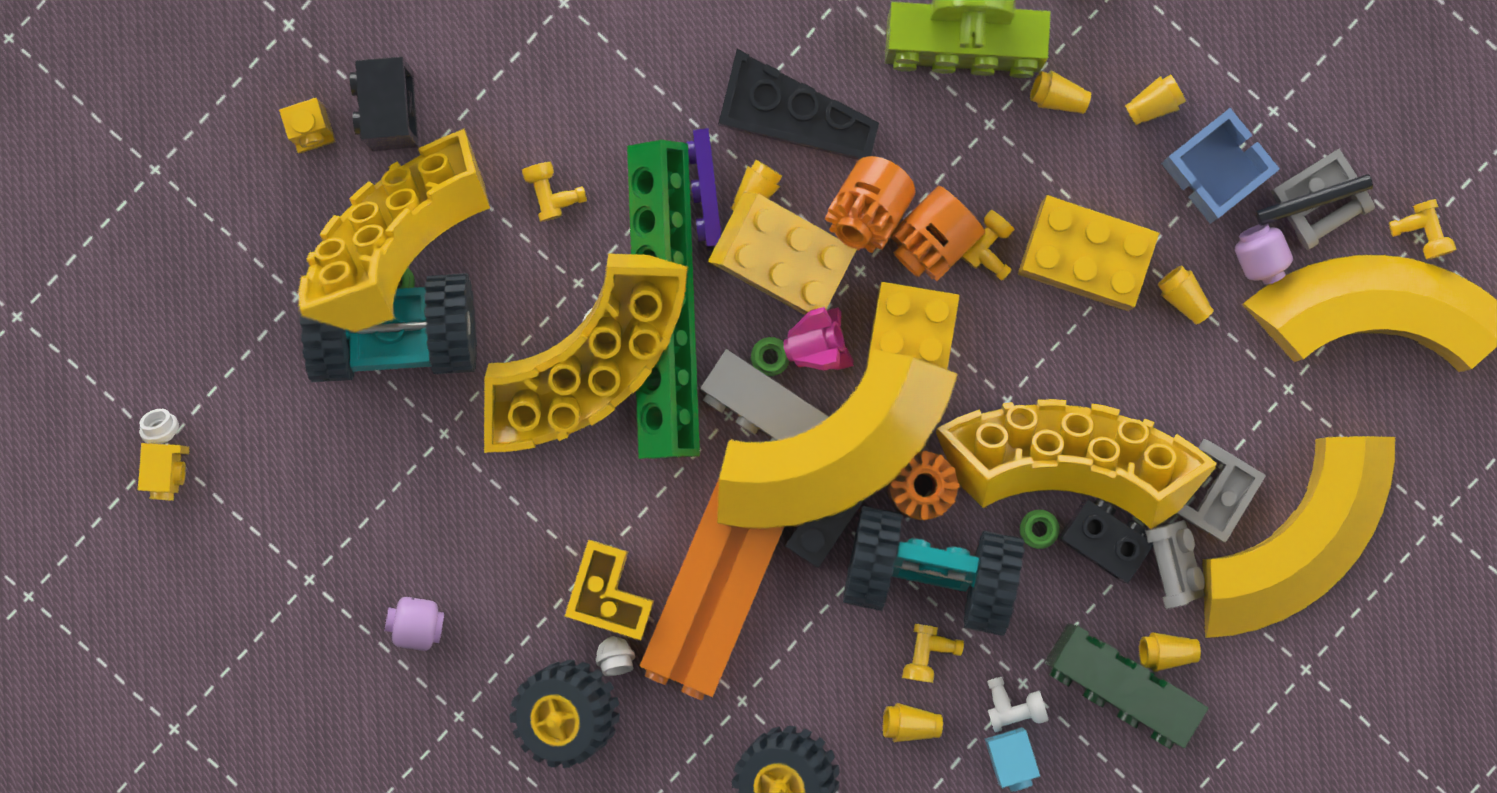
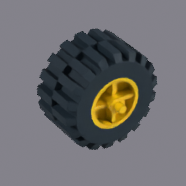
(564, 713)
(786, 764)

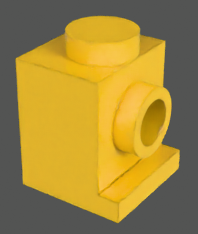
(307, 125)
(161, 470)

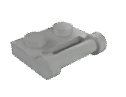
(1323, 174)
(1227, 495)
(1177, 563)

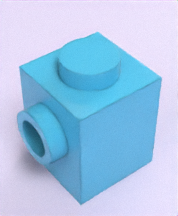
(1012, 759)

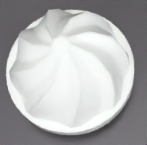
(615, 656)

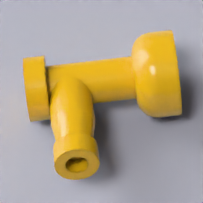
(550, 203)
(1426, 218)
(980, 254)
(925, 642)

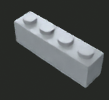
(758, 400)

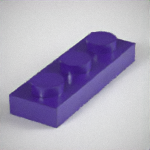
(704, 188)

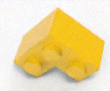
(596, 595)

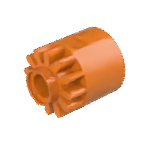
(870, 203)
(936, 234)
(943, 492)

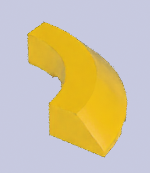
(383, 231)
(1378, 297)
(594, 365)
(1076, 452)
(841, 457)
(1311, 547)

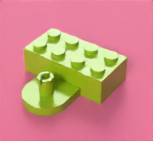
(968, 36)

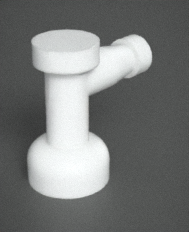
(1004, 714)

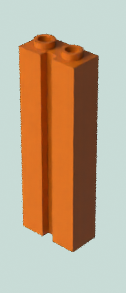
(709, 603)

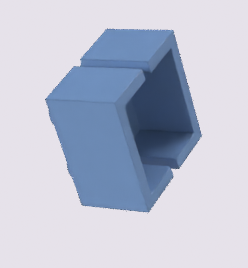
(1219, 167)

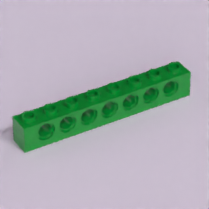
(663, 230)

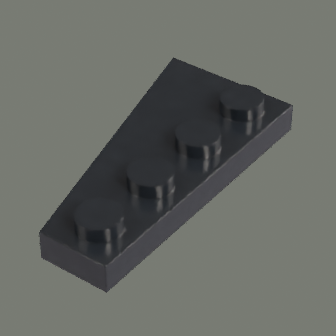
(782, 109)

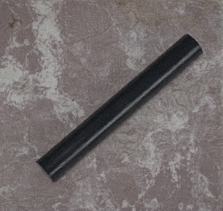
(1314, 199)

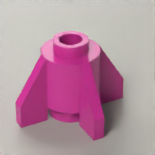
(818, 341)

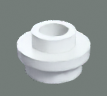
(158, 426)

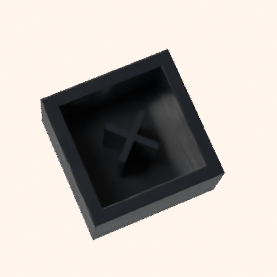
(385, 103)

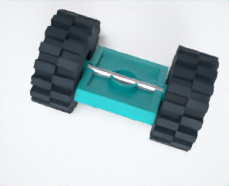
(429, 329)
(989, 575)

